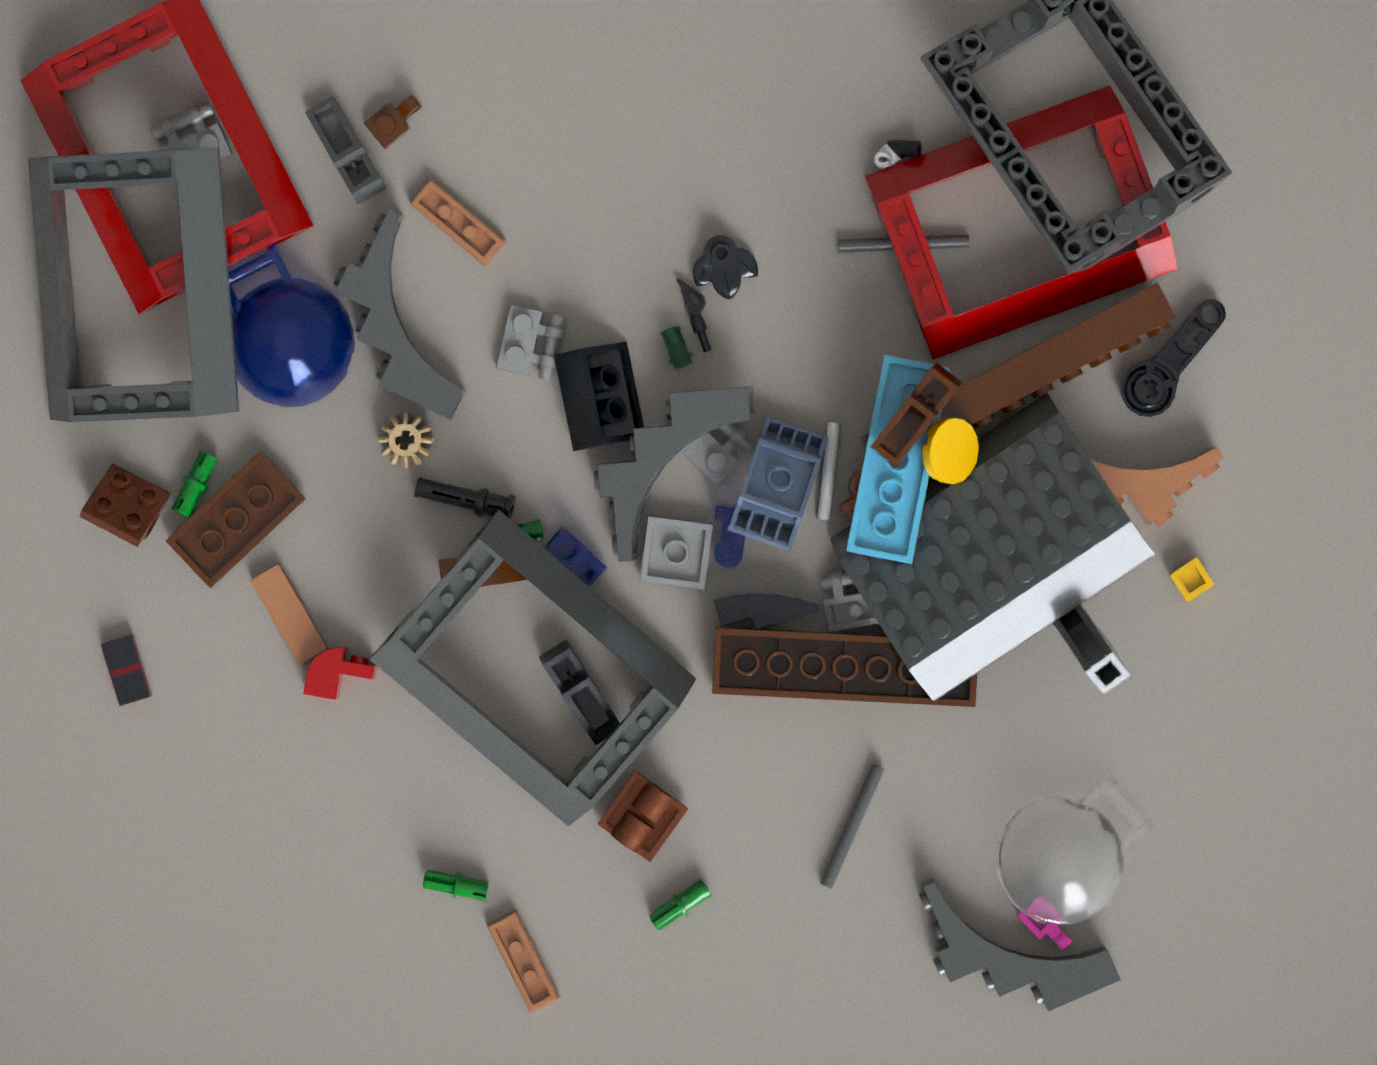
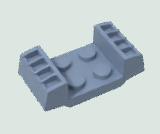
(778, 484)

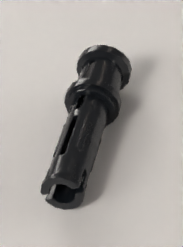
(483, 504)

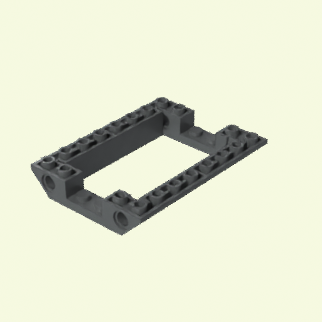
(1143, 85)
(205, 273)
(593, 776)

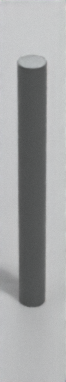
(884, 244)
(852, 826)

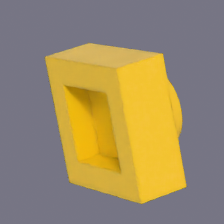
(1191, 579)

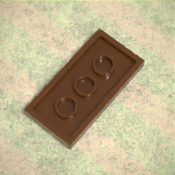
(235, 519)

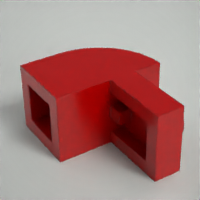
(327, 669)

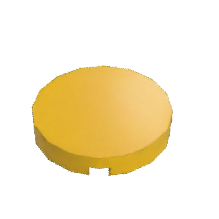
(950, 450)

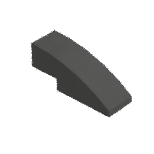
(345, 150)

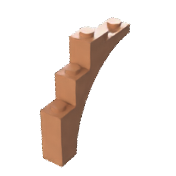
(1152, 488)

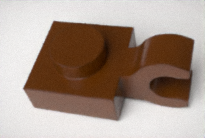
(389, 123)

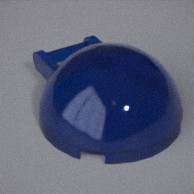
(288, 336)

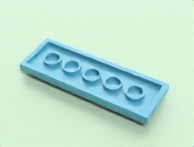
(891, 496)

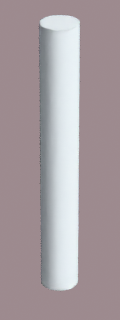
(828, 471)

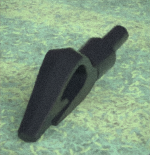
(694, 311)

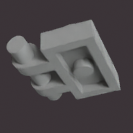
(203, 138)
(520, 342)
(714, 457)
(845, 610)

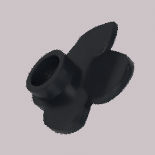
(724, 271)

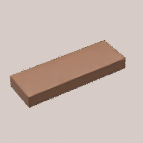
(457, 222)
(289, 614)
(523, 961)

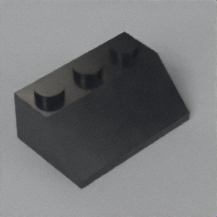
(599, 395)

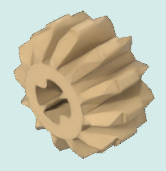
(413, 449)

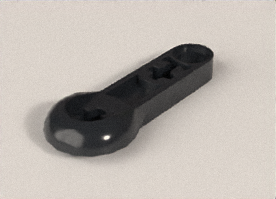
(1168, 365)

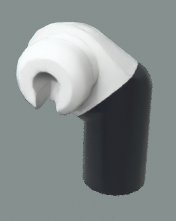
(895, 150)

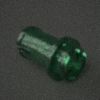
(676, 348)

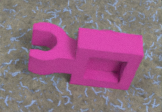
(1040, 930)

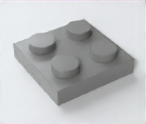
(676, 552)

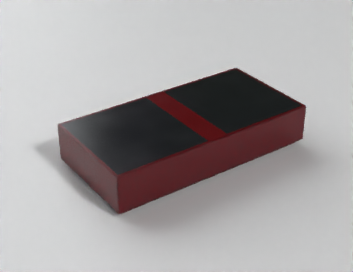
(126, 670)

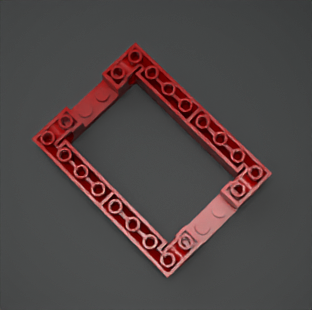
(153, 29)
(951, 333)

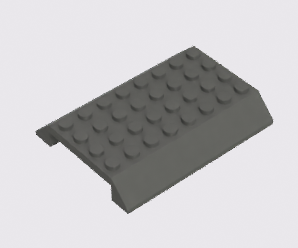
(999, 552)

